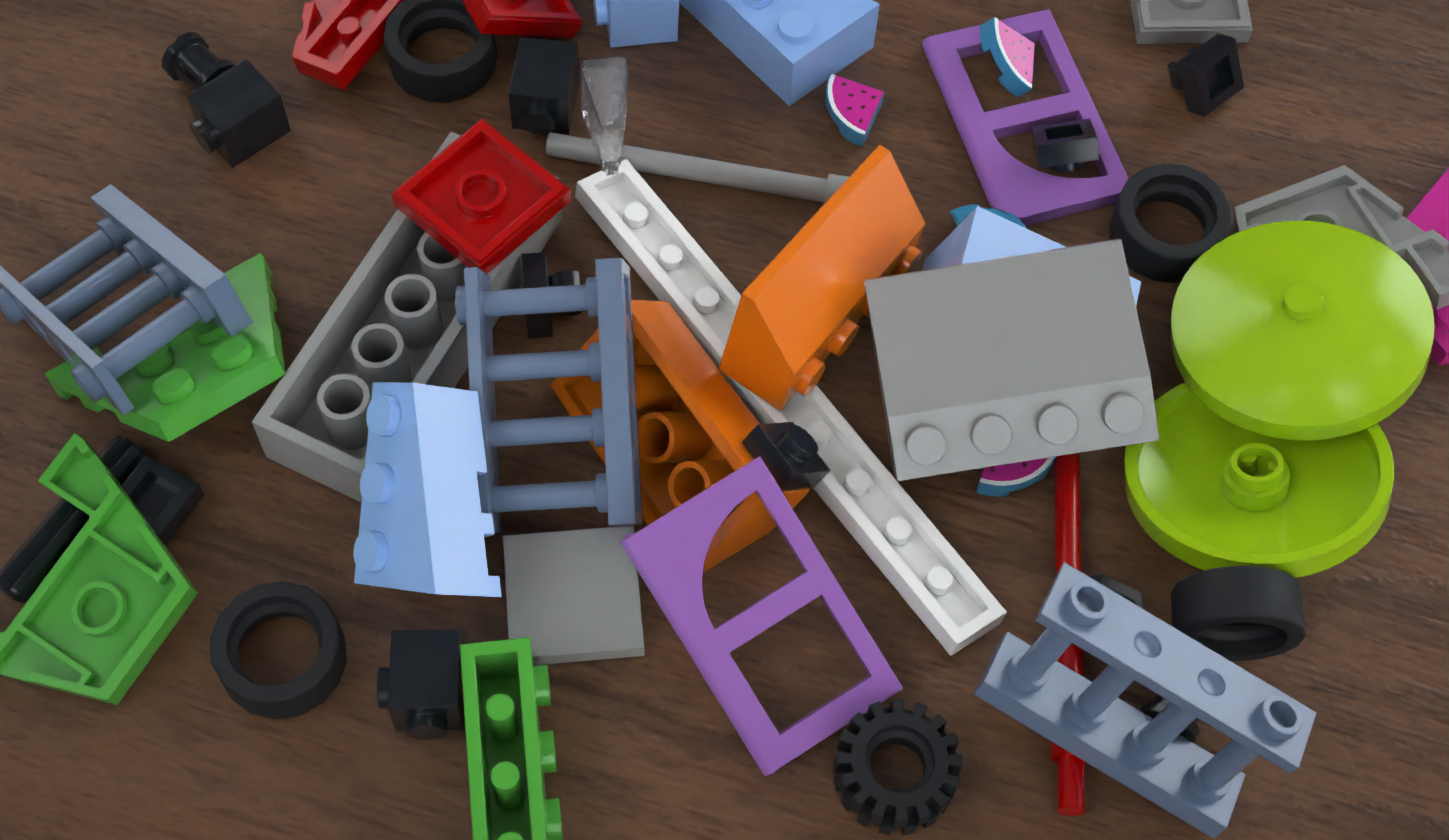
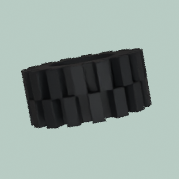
(925, 738)

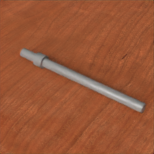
(703, 169)

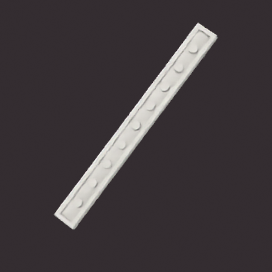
(859, 486)

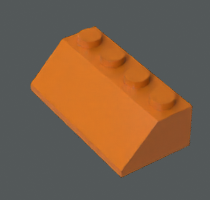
(815, 286)
(686, 425)

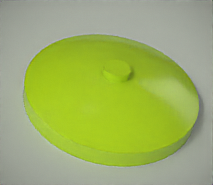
(1302, 330)
(1253, 498)

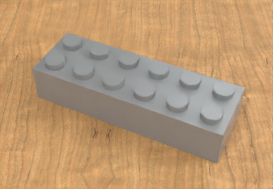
(384, 326)

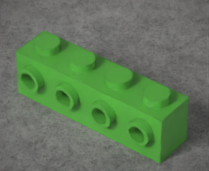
(506, 744)

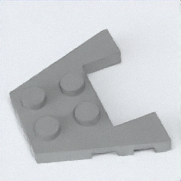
(1354, 203)

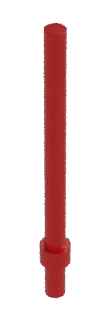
(1068, 550)

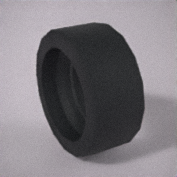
(430, 80)
(1169, 184)
(257, 607)
(1240, 611)

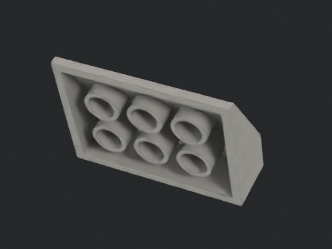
(1010, 360)

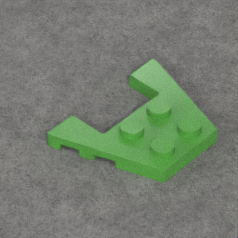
(200, 368)
(104, 598)

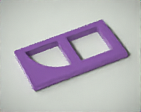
(1005, 180)
(671, 563)

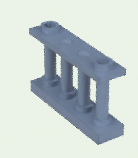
(148, 250)
(605, 361)
(1121, 739)

